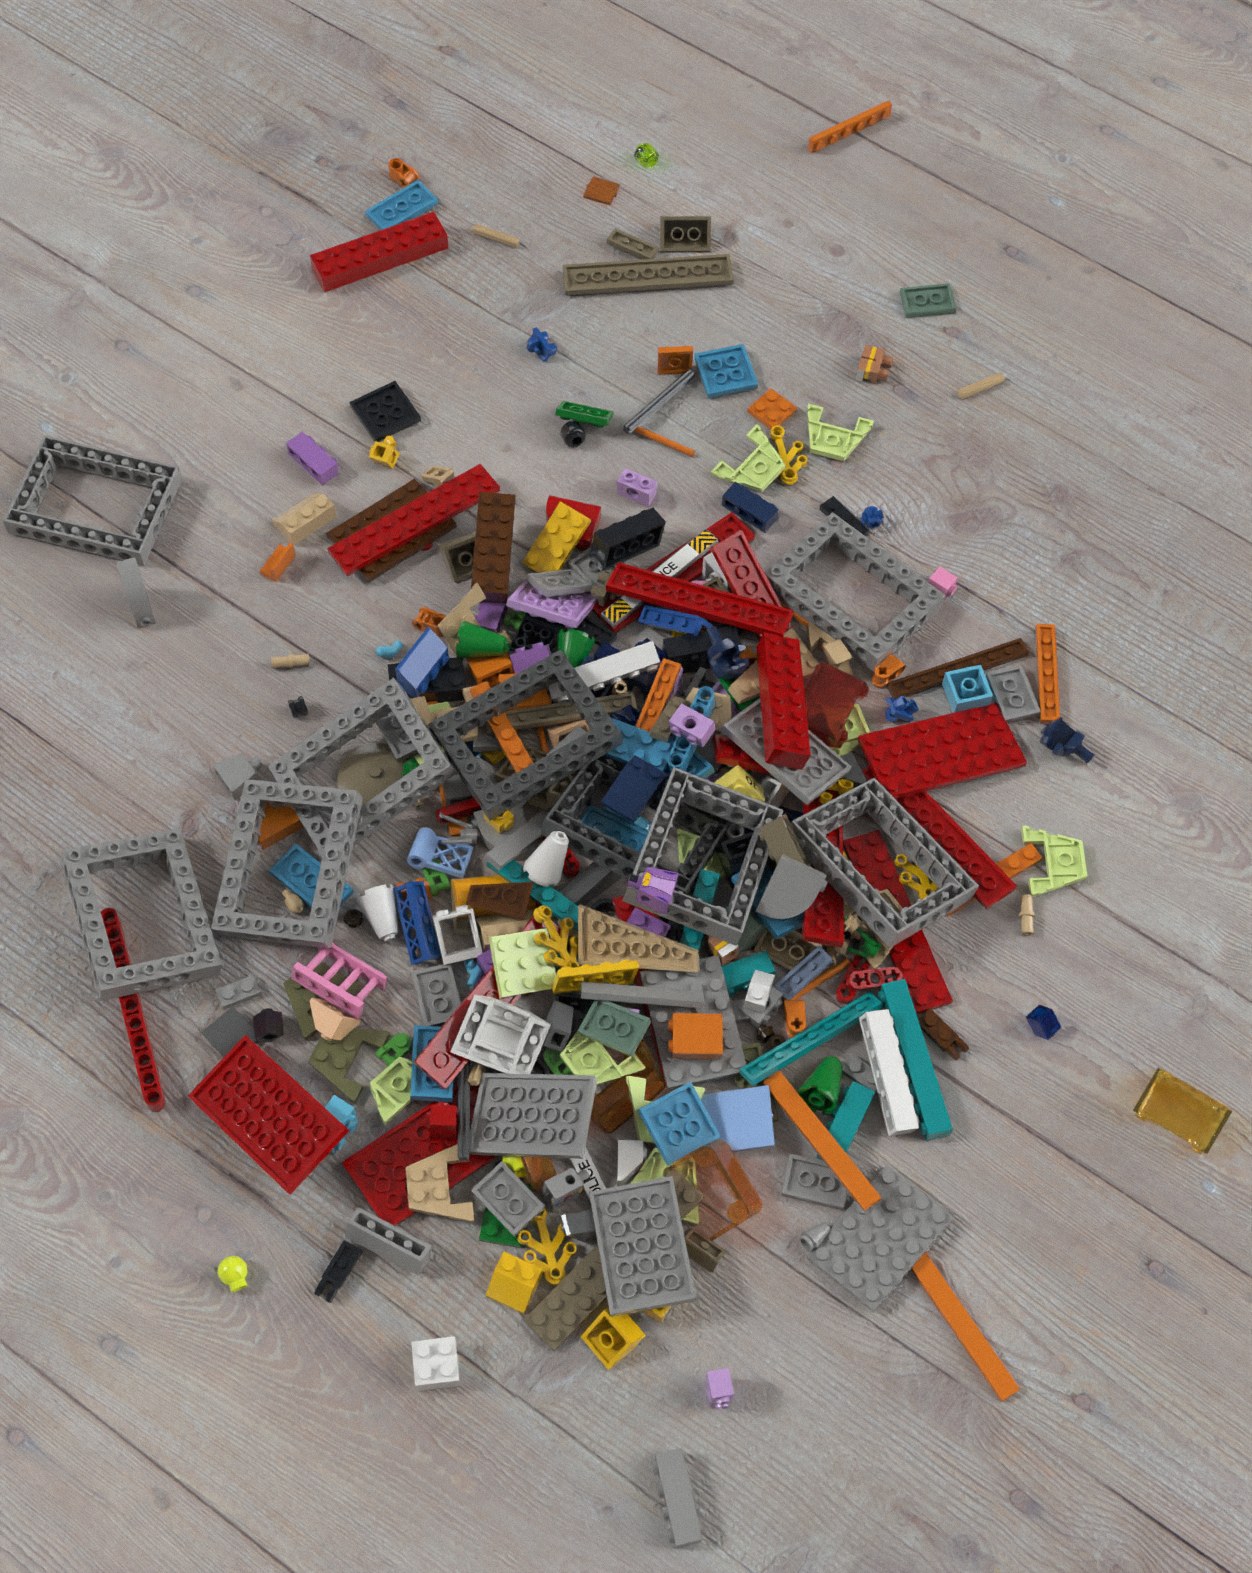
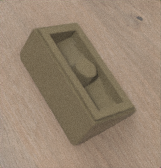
(703, 1250)

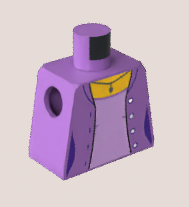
(654, 888)

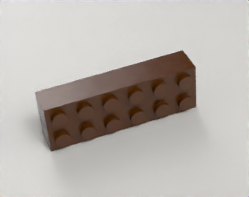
(493, 545)

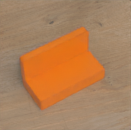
(278, 562)

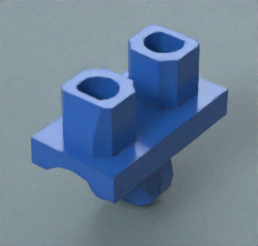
(539, 344)
(900, 709)

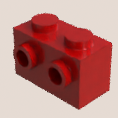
(443, 1121)

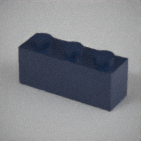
(750, 507)

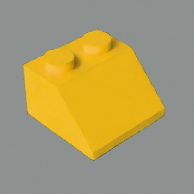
(514, 1282)
(612, 1337)

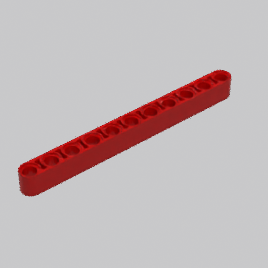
(135, 1016)

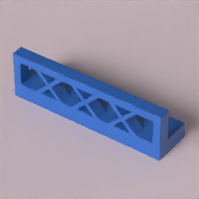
(673, 620)
(421, 921)

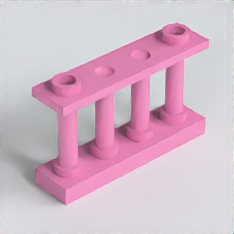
(337, 994)

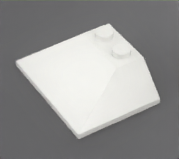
(500, 1036)

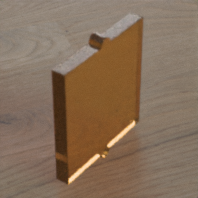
(601, 190)
(538, 1170)

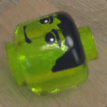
(646, 155)

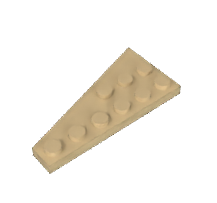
(747, 685)
(613, 940)

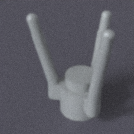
(467, 835)

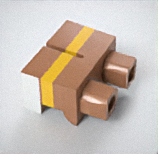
(871, 363)
(727, 952)

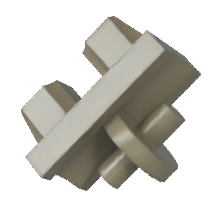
(600, 593)

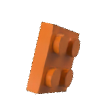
(674, 360)
(772, 409)

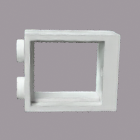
(459, 955)

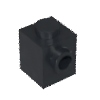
(268, 1025)

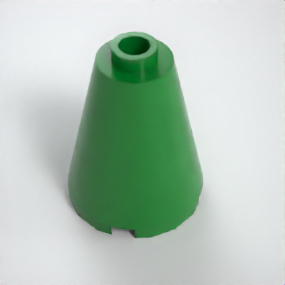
(479, 642)
(575, 645)
(823, 1086)

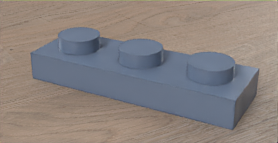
(804, 973)

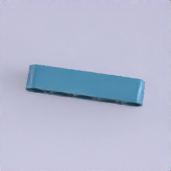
(700, 706)

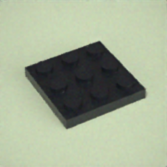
(385, 411)

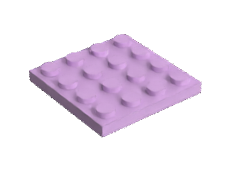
(562, 609)

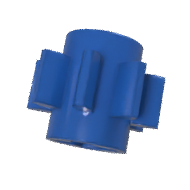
(872, 517)

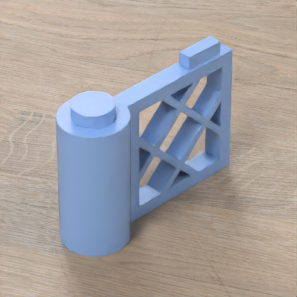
(424, 851)

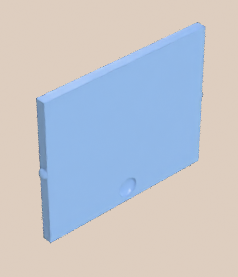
(742, 1117)

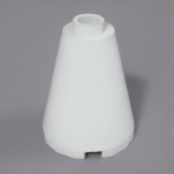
(547, 861)
(380, 911)

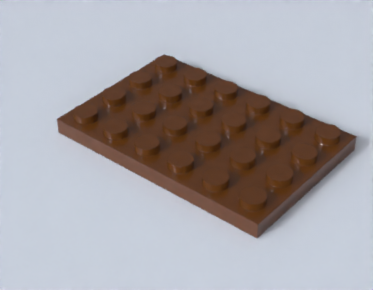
(378, 510)

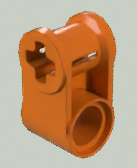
(401, 172)
(428, 619)
(887, 670)
(794, 1016)

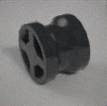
(297, 707)

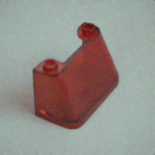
(830, 701)

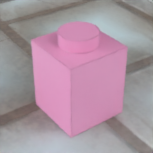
(944, 581)

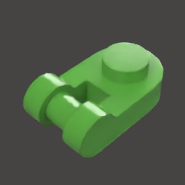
(510, 618)
(431, 875)
(399, 1044)
(553, 1060)

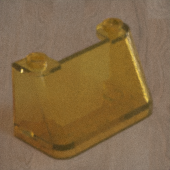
(1182, 1110)

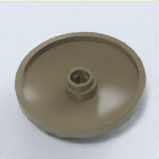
(370, 770)

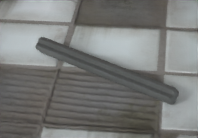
(464, 1113)

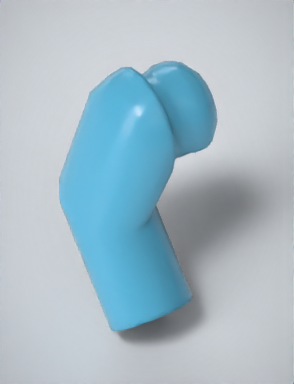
(389, 651)
(474, 971)

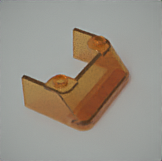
(613, 1104)
(747, 1201)

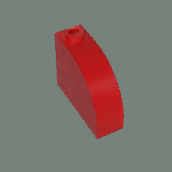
(591, 511)

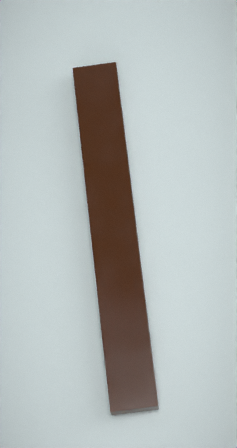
(934, 676)

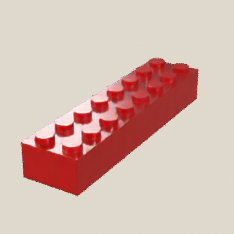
(379, 251)
(783, 701)

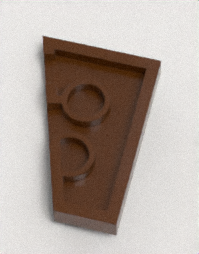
(502, 898)

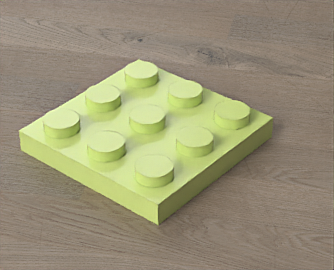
(521, 964)

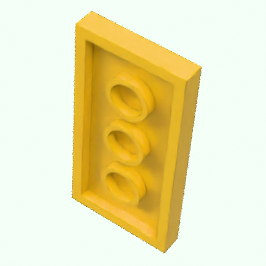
(556, 540)
(570, 979)

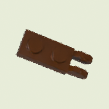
(941, 1034)

